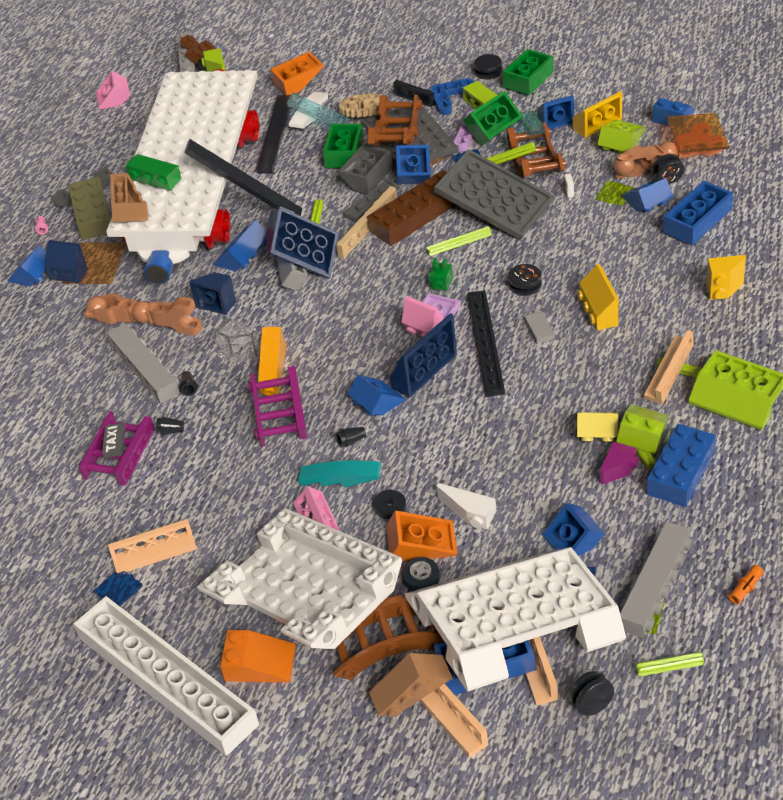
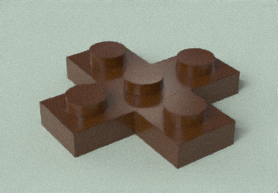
(195, 49)

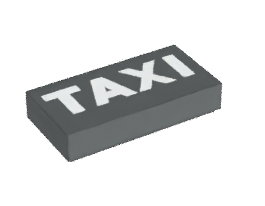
(113, 440)

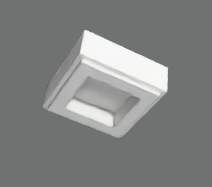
(569, 185)

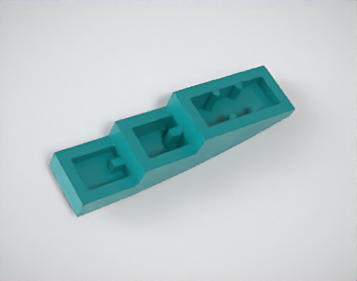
(344, 472)

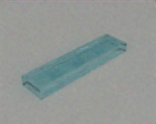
(316, 110)
(532, 123)

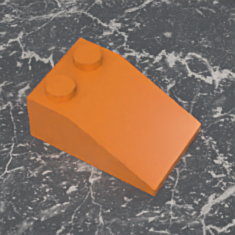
(296, 73)
(420, 536)
(256, 658)

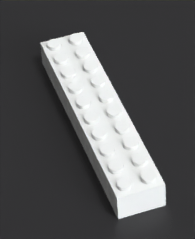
(167, 675)

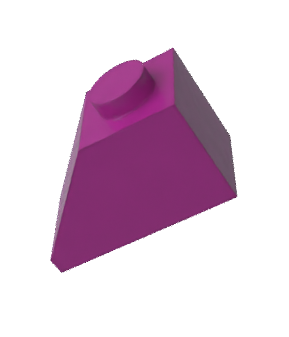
(618, 462)

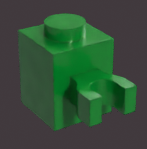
(440, 275)

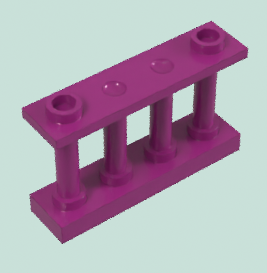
(294, 411)
(130, 457)

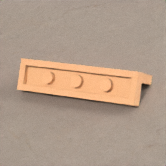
(669, 368)
(153, 550)
(541, 680)
(456, 720)

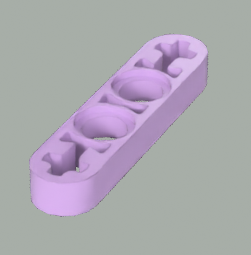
(466, 139)

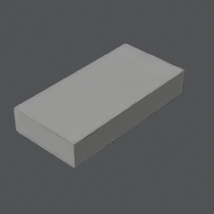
(539, 327)

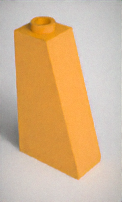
(271, 357)

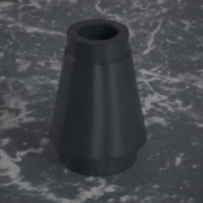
(187, 383)
(169, 426)
(349, 436)

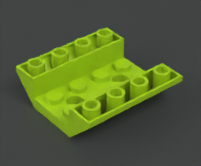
(737, 391)

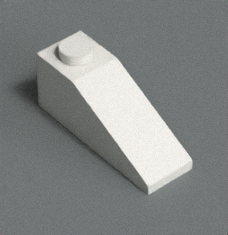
(469, 506)

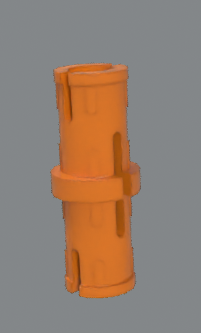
(739, 592)

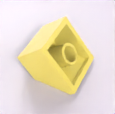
(597, 425)

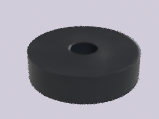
(387, 497)

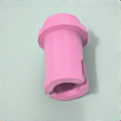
(41, 227)

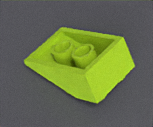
(620, 135)
(642, 428)

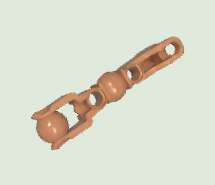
(625, 166)
(168, 314)

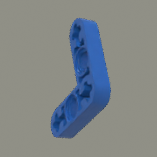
(445, 91)

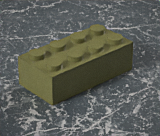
(90, 207)

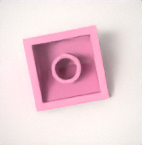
(113, 91)
(419, 317)

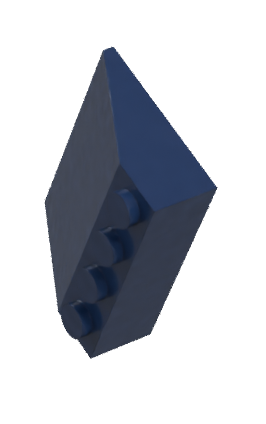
(301, 242)
(425, 358)

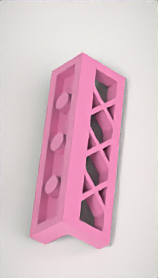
(317, 506)

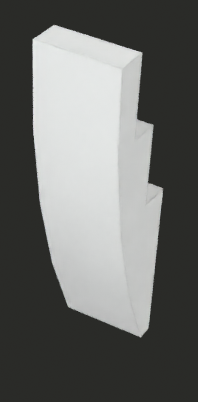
(302, 120)

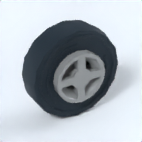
(417, 567)

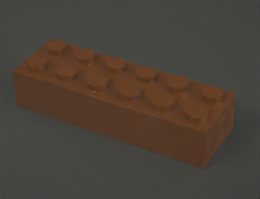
(409, 211)

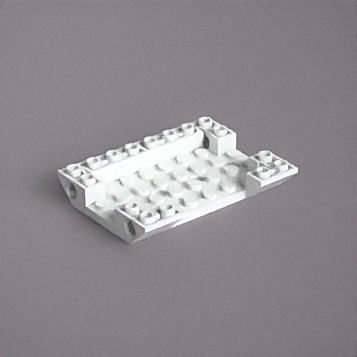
(316, 562)
(478, 641)

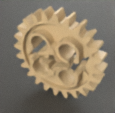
(360, 105)

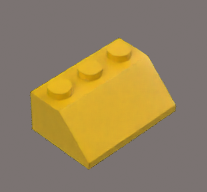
(591, 119)
(599, 299)

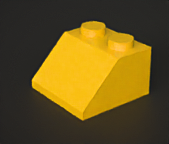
(725, 276)

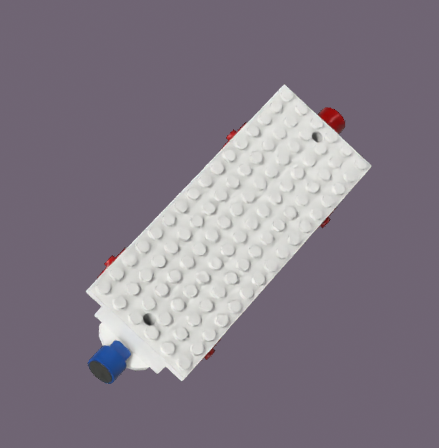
(214, 114)

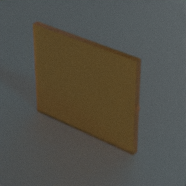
(697, 132)
(102, 261)

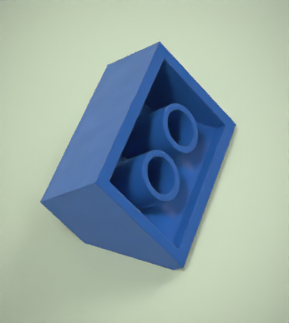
(242, 248)

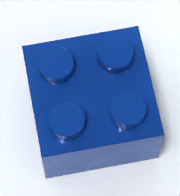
(412, 164)

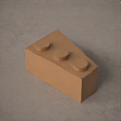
(126, 200)
(409, 682)

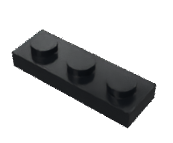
(408, 91)

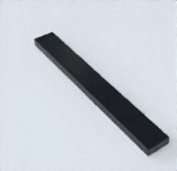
(274, 135)
(239, 177)
(486, 344)

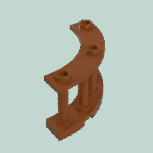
(381, 133)
(526, 167)
(414, 640)

